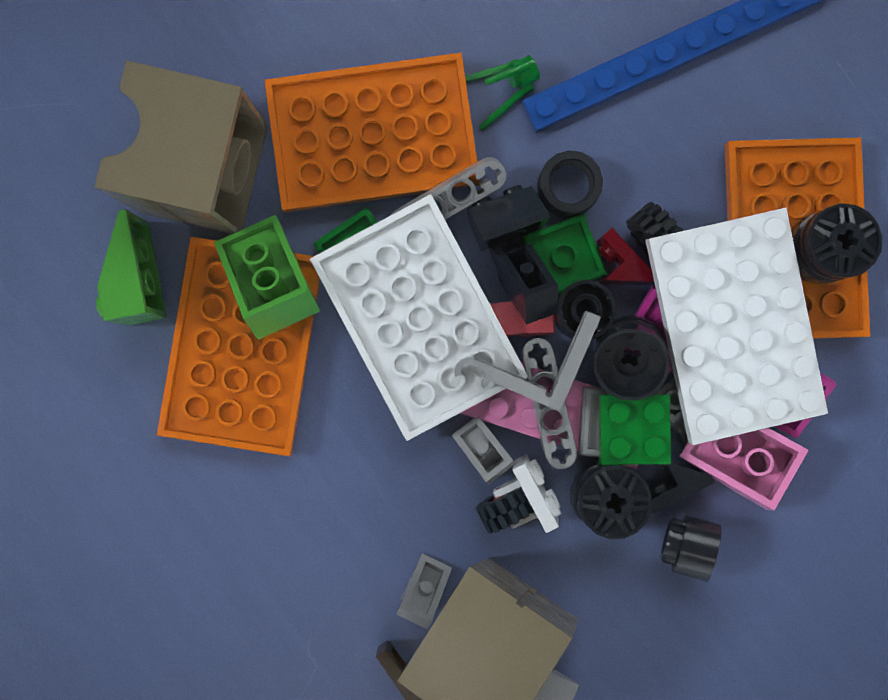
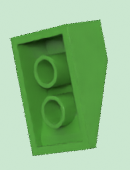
(130, 276)
(266, 277)

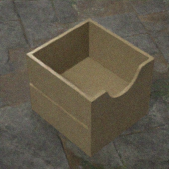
(192, 150)
(490, 640)

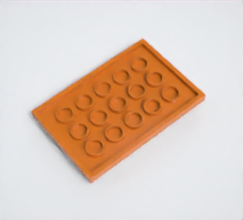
(370, 131)
(805, 180)
(223, 379)

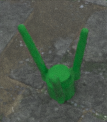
(519, 73)

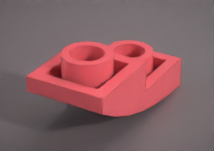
(514, 324)

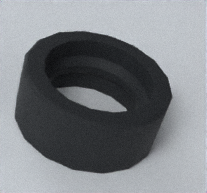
(571, 158)

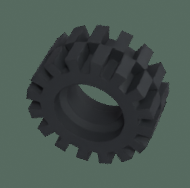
(651, 223)

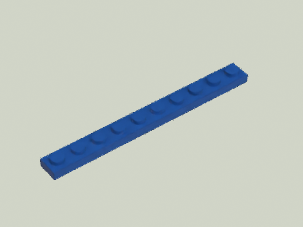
(656, 59)

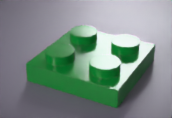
(634, 430)

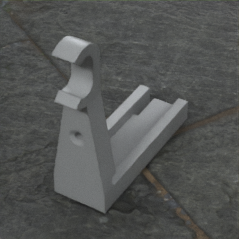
(535, 391)

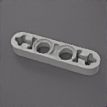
(443, 191)
(540, 409)

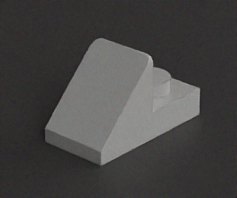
(483, 450)
(424, 591)

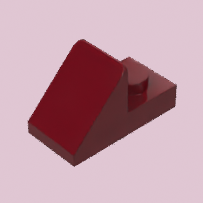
(630, 268)

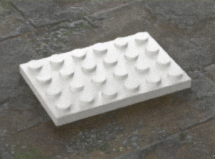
(416, 315)
(737, 326)

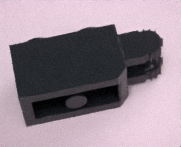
(526, 280)

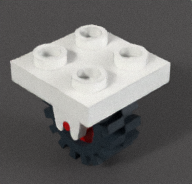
(521, 500)

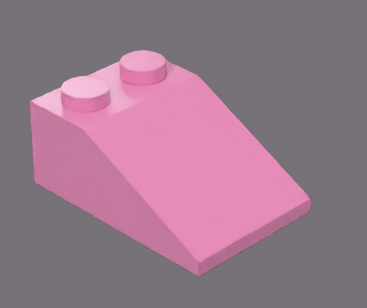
(751, 464)

